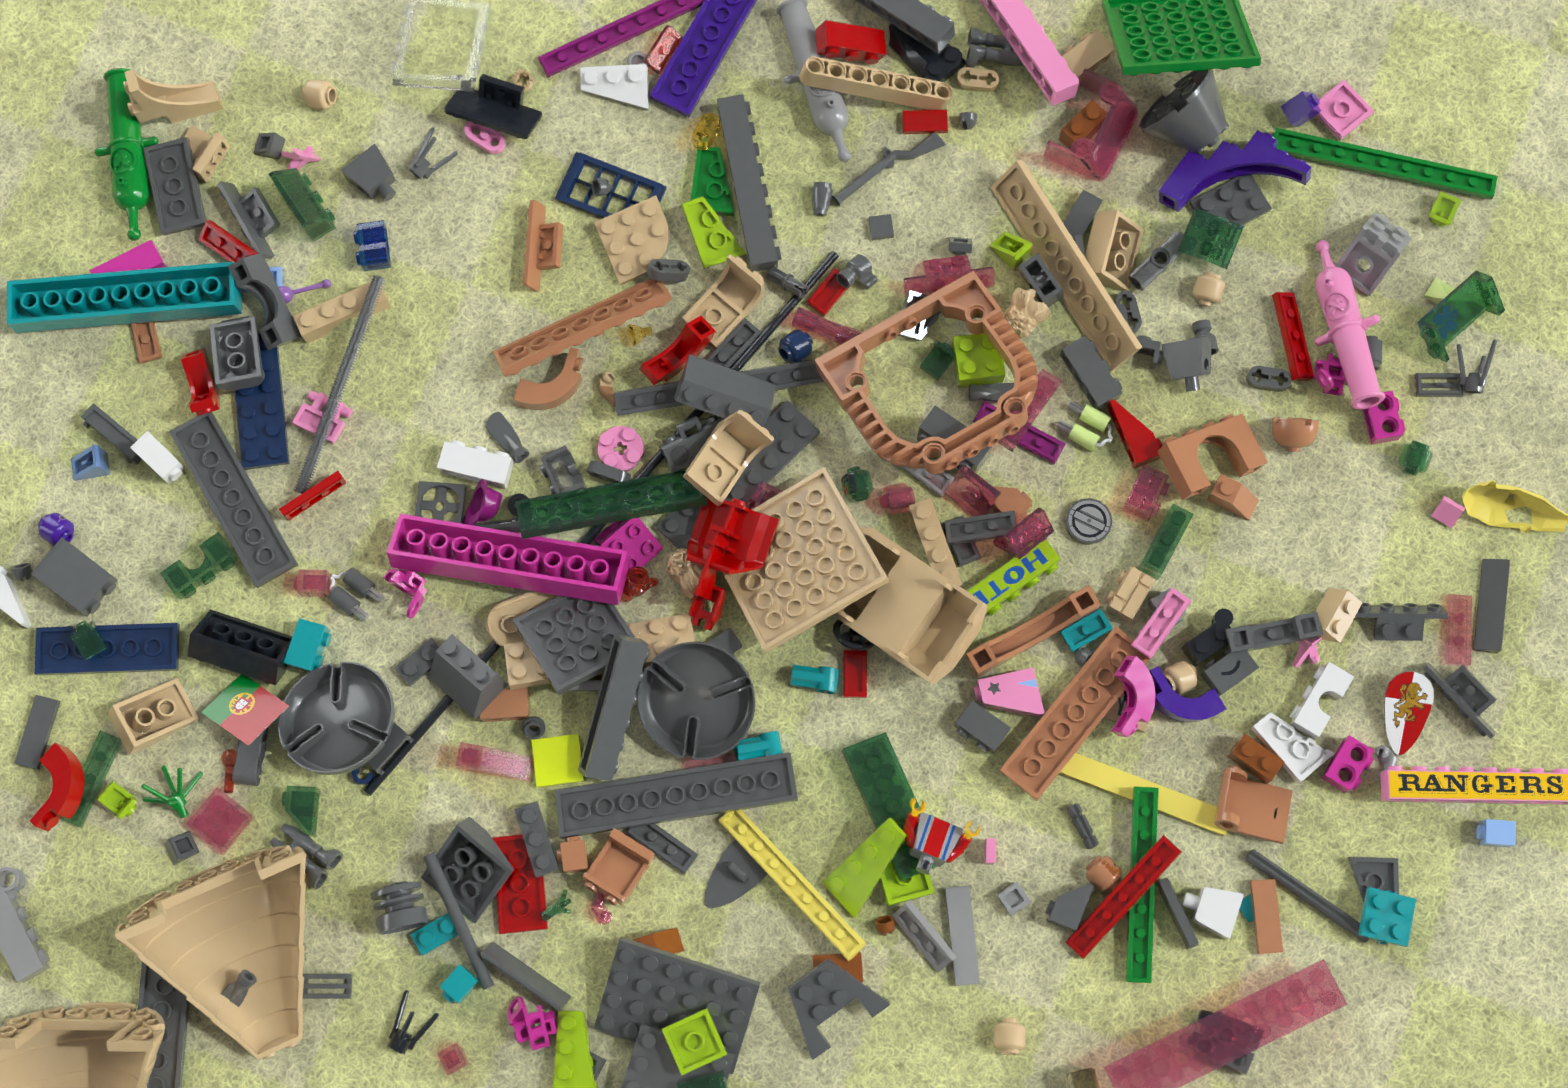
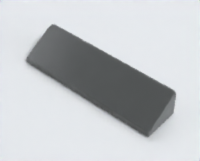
(1491, 605)
(526, 976)

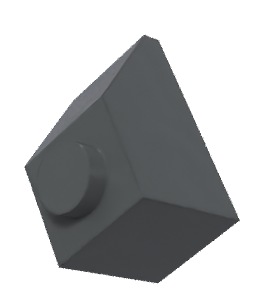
(1069, 907)

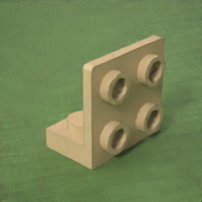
(206, 152)

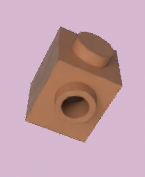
(573, 855)

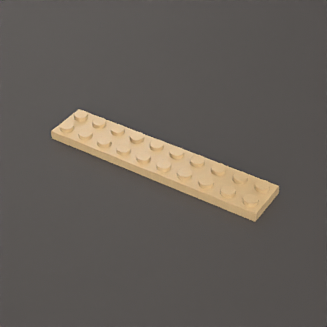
(1081, 287)

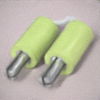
(1092, 417)

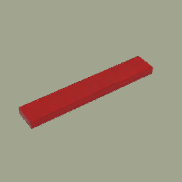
(1123, 897)

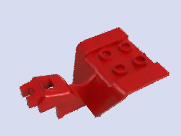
(727, 541)

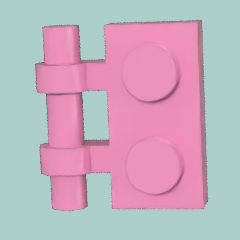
(309, 416)

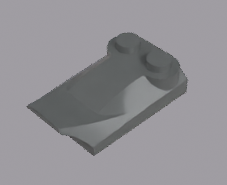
(236, 354)

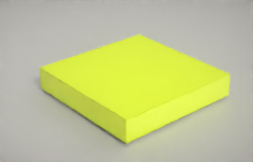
(557, 760)

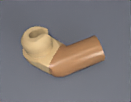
(606, 386)

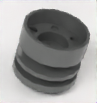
(399, 907)

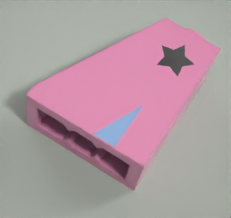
(1011, 692)

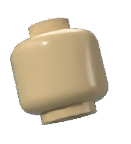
(319, 94)
(1208, 288)
(1181, 677)
(1009, 1036)

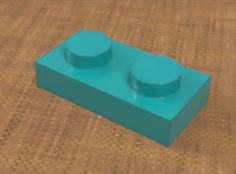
(1086, 630)
(434, 934)

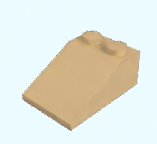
(152, 716)

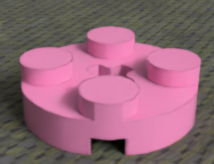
(627, 437)

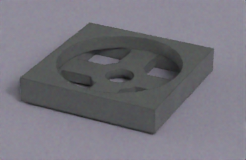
(459, 489)

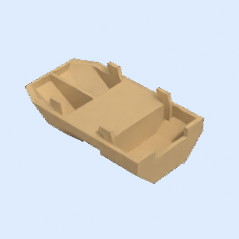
(917, 614)

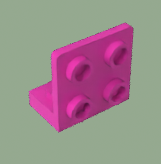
(632, 537)

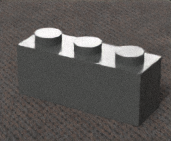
(1091, 372)

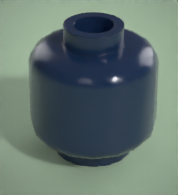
(795, 346)

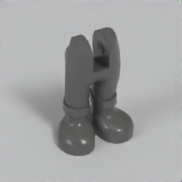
(989, 54)
(328, 859)

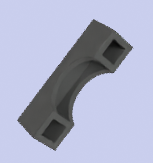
(255, 276)

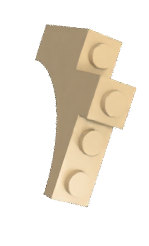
(176, 102)

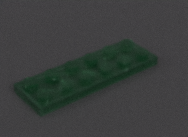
(884, 792)

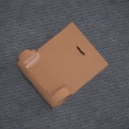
(1250, 806)

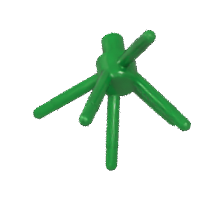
(175, 800)

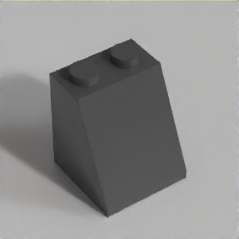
(75, 577)

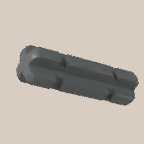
(1082, 826)

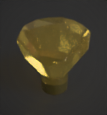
(637, 334)

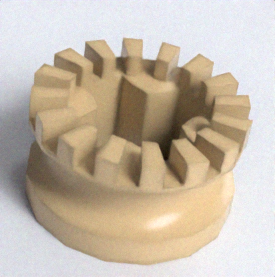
(527, 75)

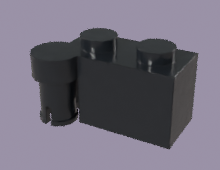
(1210, 640)

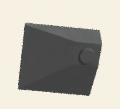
(472, 868)

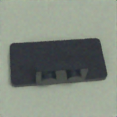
(495, 106)

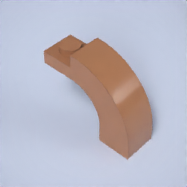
(553, 393)

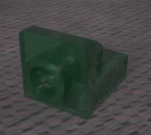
(87, 639)

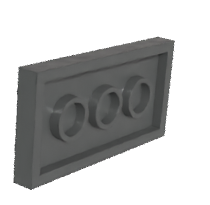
(175, 186)

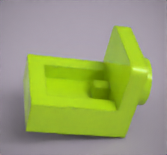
(1444, 209)
(118, 800)

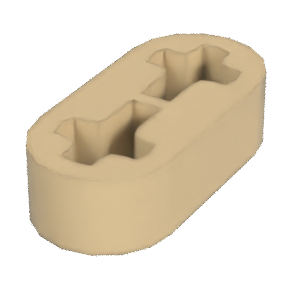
(977, 79)

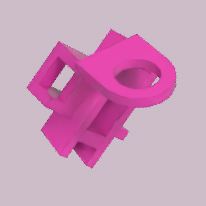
(1330, 378)
(411, 585)
(522, 1024)

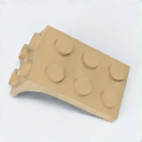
(729, 299)
(726, 455)

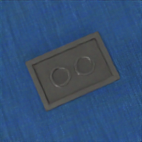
(1235, 200)

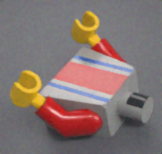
(934, 839)

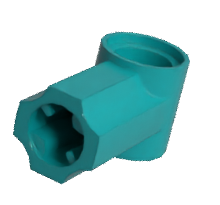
(818, 678)
(763, 745)

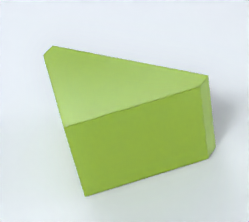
(1011, 249)

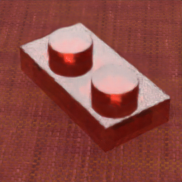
(663, 49)

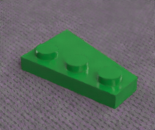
(711, 181)

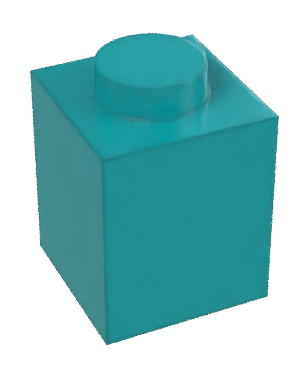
(459, 984)

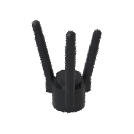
(400, 1038)

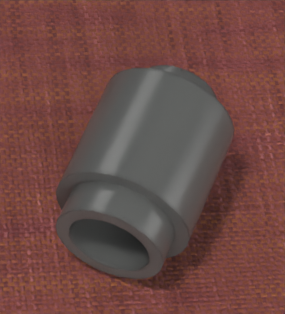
(1375, 346)

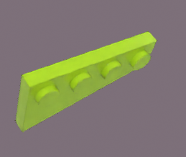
(861, 871)
(572, 1053)

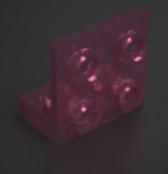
(1026, 534)

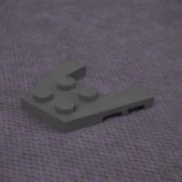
(823, 994)

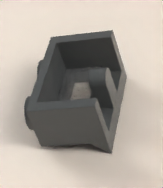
(562, 471)

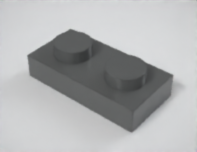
(417, 663)

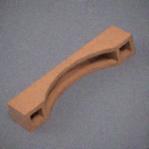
(1033, 632)

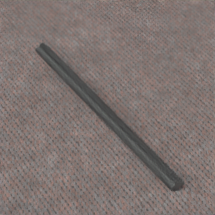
(339, 384)

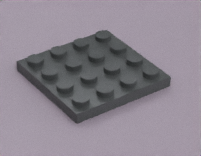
(571, 638)

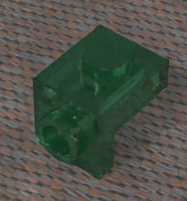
(938, 360)

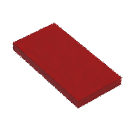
(522, 894)

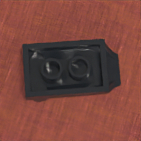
(924, 61)

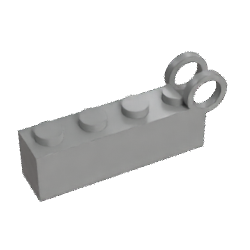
(17, 939)

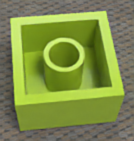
(976, 361)

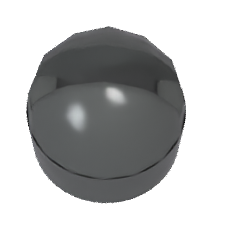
(967, 120)
(600, 186)
(22, 570)
(1082, 656)

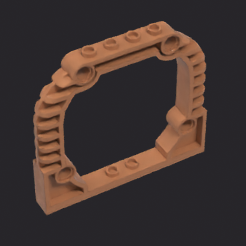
(959, 300)

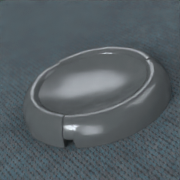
(696, 700)
(336, 718)

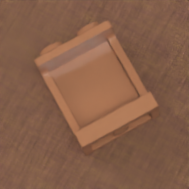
(618, 868)

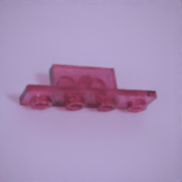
(945, 271)

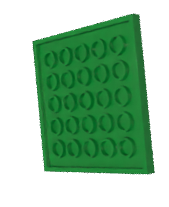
(1180, 35)

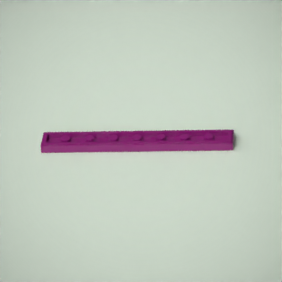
(615, 34)

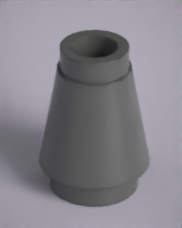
(821, 197)

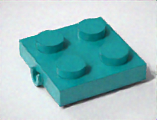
(1387, 917)

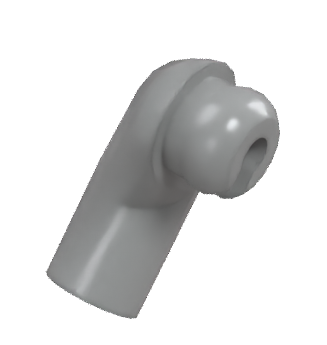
(1386, 757)

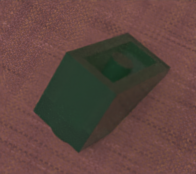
(303, 807)

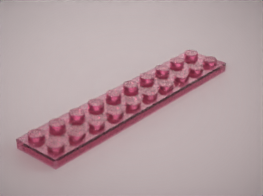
(1230, 1031)

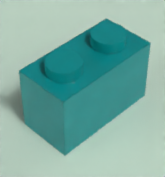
(307, 646)

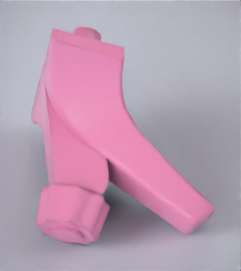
(300, 157)
(1308, 649)

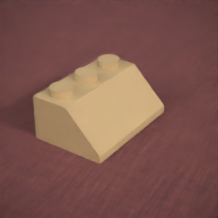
(1113, 248)

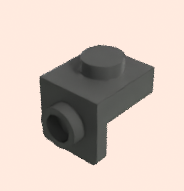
(1151, 348)

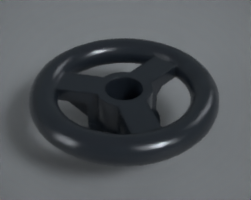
(851, 639)

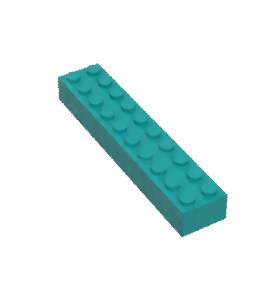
(122, 297)

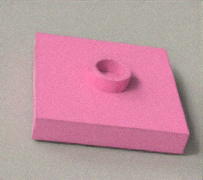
(1343, 110)

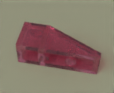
(493, 762)

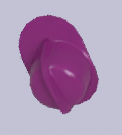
(483, 504)

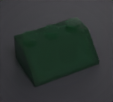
(303, 202)

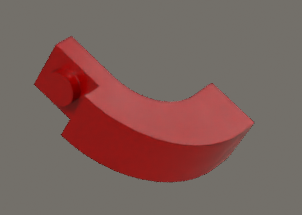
(672, 360)
(201, 382)
(66, 789)

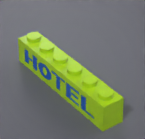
(1014, 576)

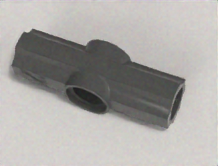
(1150, 269)

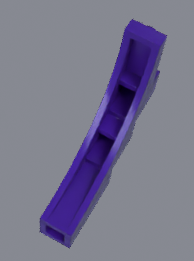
(1229, 161)

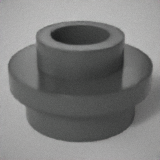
(533, 733)

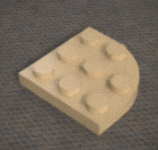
(634, 238)

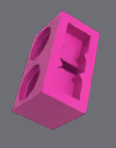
(1376, 418)
(1343, 761)

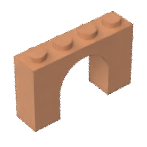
(1230, 434)

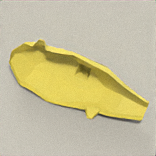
(1490, 500)

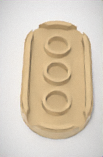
(500, 619)

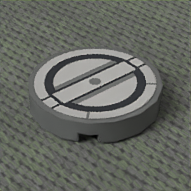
(1088, 521)

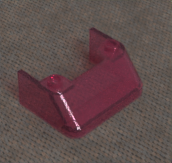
(1099, 157)

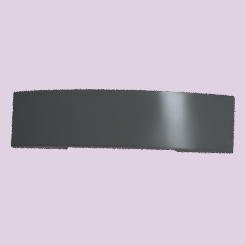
(1274, 633)

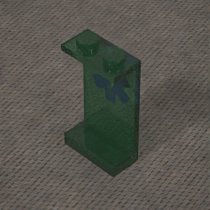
(1458, 311)

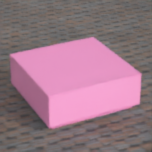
(1448, 511)
(990, 851)

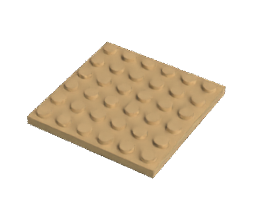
(813, 564)

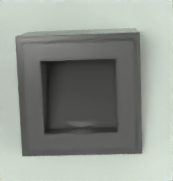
(269, 145)
(181, 847)

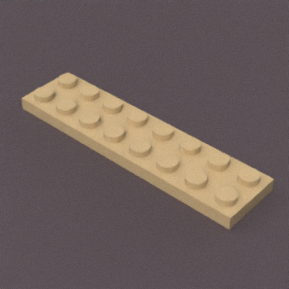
(658, 633)

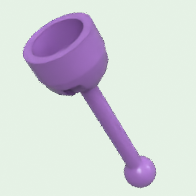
(288, 294)

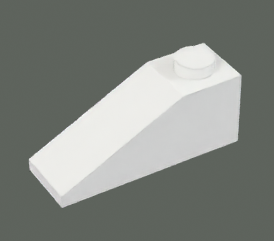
(158, 457)
(10, 600)

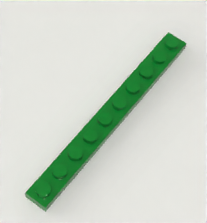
(1386, 164)

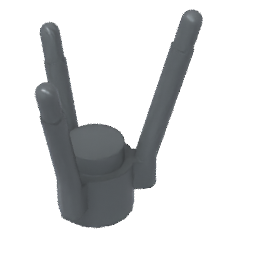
(419, 165)
(1475, 381)

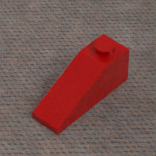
(1135, 436)

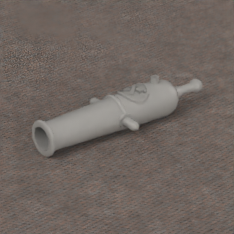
(825, 105)

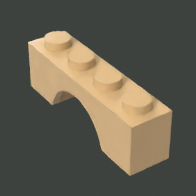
(322, 318)
(934, 540)

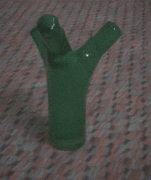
(558, 907)

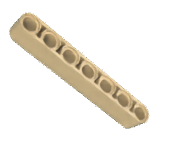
(875, 83)

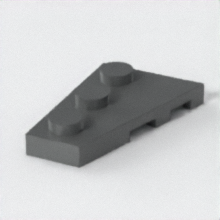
(1375, 873)

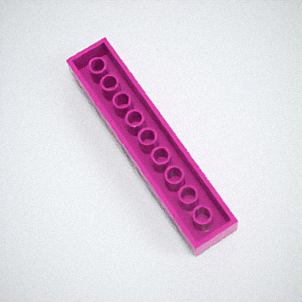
(508, 560)

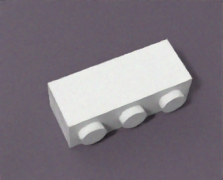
(475, 464)

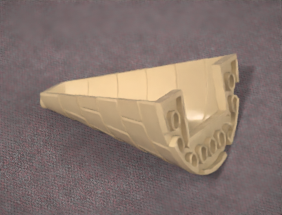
(227, 923)
(81, 1047)

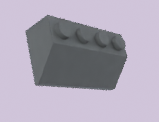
(724, 390)

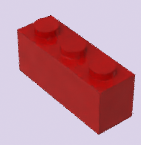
(850, 42)

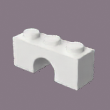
(1329, 681)

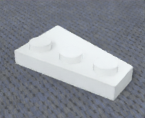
(618, 82)
(1298, 752)

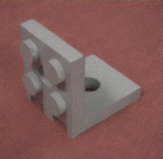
(1380, 245)

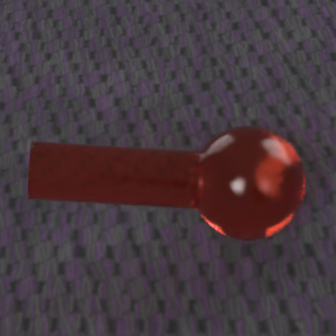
(228, 760)

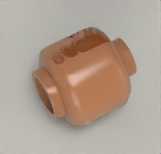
(1103, 873)

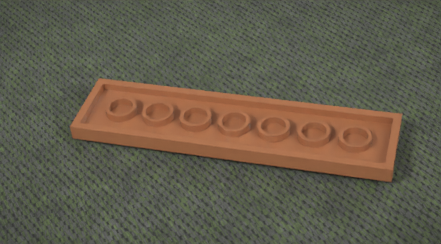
(581, 326)
(1071, 717)

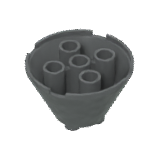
(1189, 114)

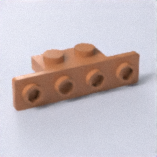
(542, 246)

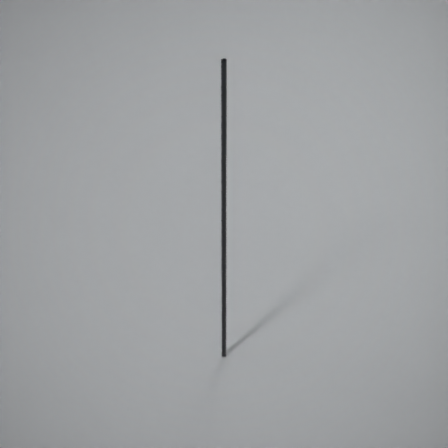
(595, 530)

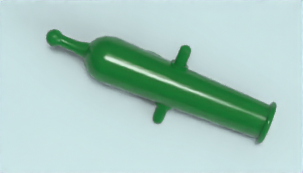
(126, 152)

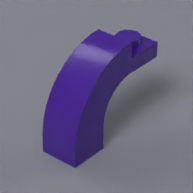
(1183, 708)

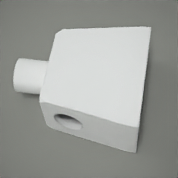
(1214, 910)

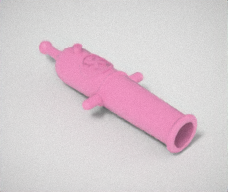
(1347, 331)

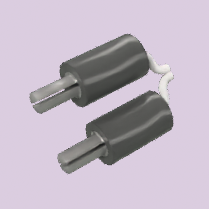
(347, 602)

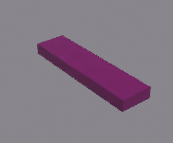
(1034, 439)

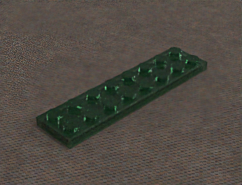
(607, 504)

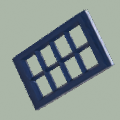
(573, 174)

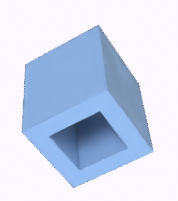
(1496, 833)

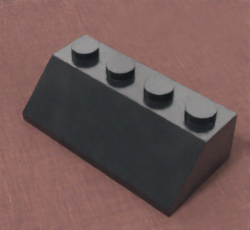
(240, 647)

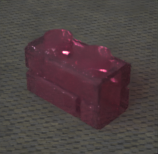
(1146, 493)

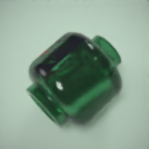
(857, 484)

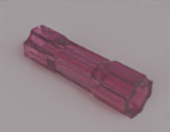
(810, 322)

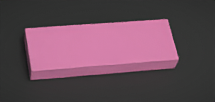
(1161, 623)

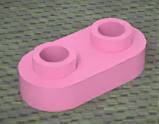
(485, 138)

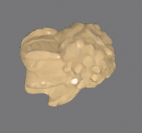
(1025, 312)
(684, 572)

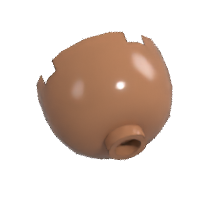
(1294, 432)

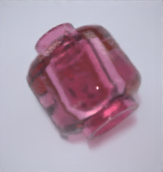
(897, 498)

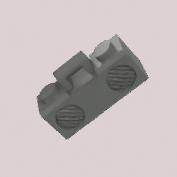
(683, 449)

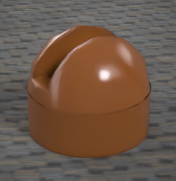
(885, 924)

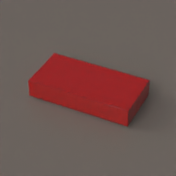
(925, 121)
(826, 294)
(854, 674)

